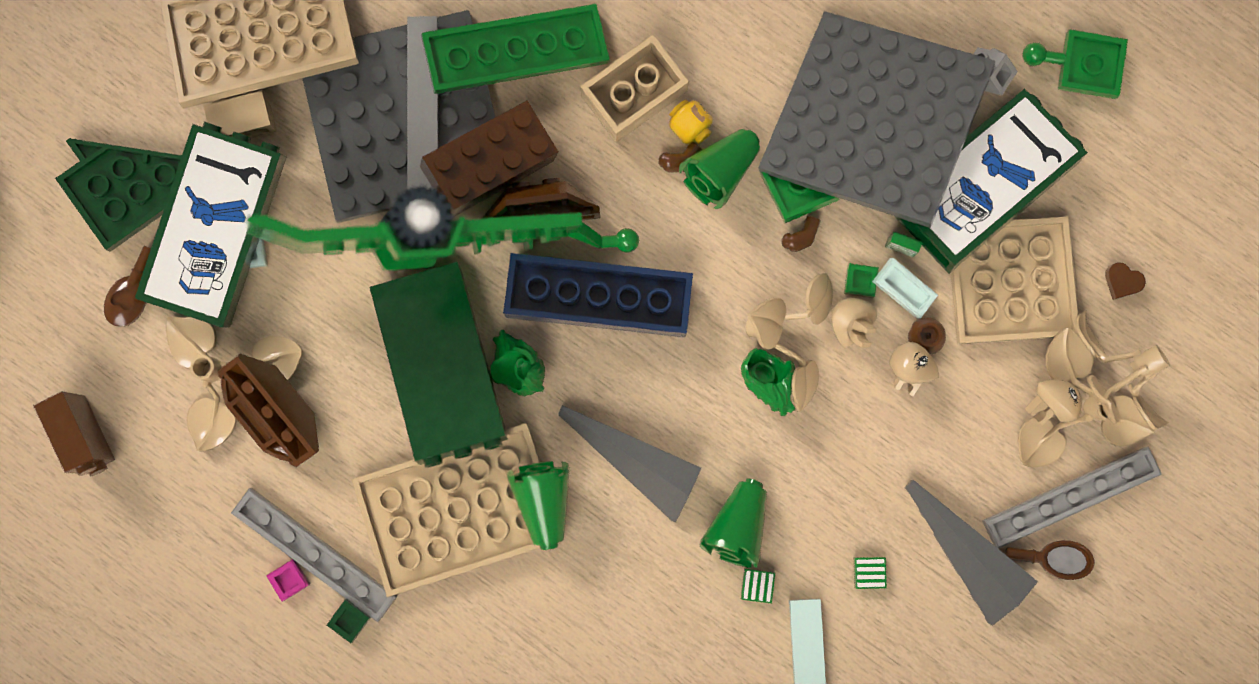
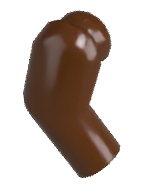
(671, 162)
(804, 238)

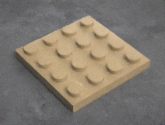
(1017, 284)

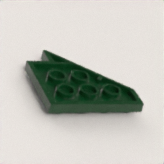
(118, 188)

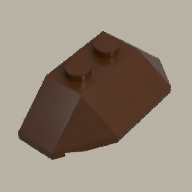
(542, 199)
(269, 409)

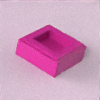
(288, 580)

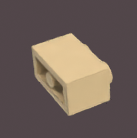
(244, 114)

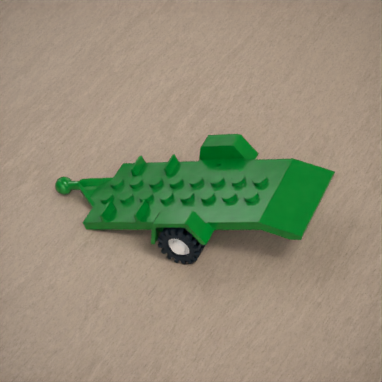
(424, 229)

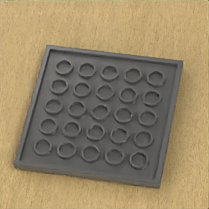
(877, 118)
(363, 121)

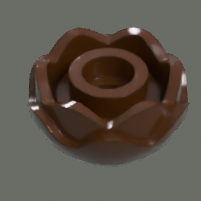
(934, 328)

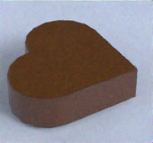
(1123, 281)

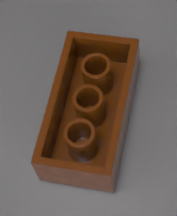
(489, 158)

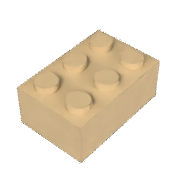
(634, 88)

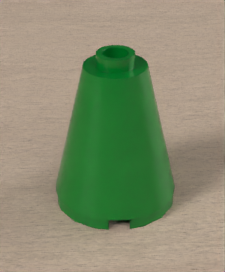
(720, 167)
(542, 500)
(739, 526)

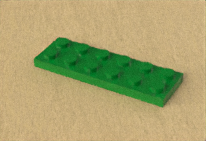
(515, 48)

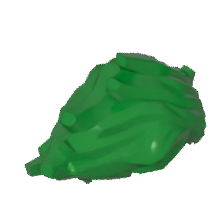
(517, 365)
(769, 379)

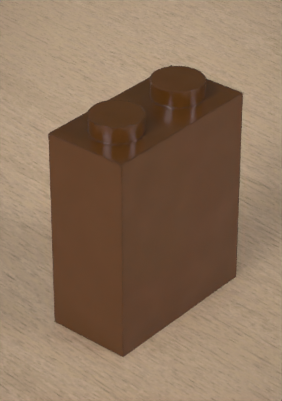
(74, 433)

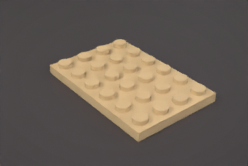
(253, 44)
(446, 515)

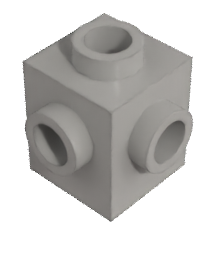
(1003, 71)

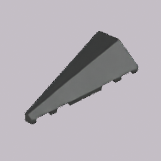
(655, 473)
(989, 574)

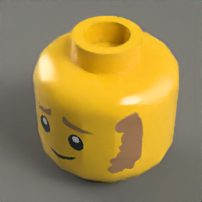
(690, 122)

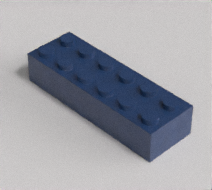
(598, 295)

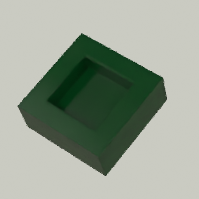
(348, 621)

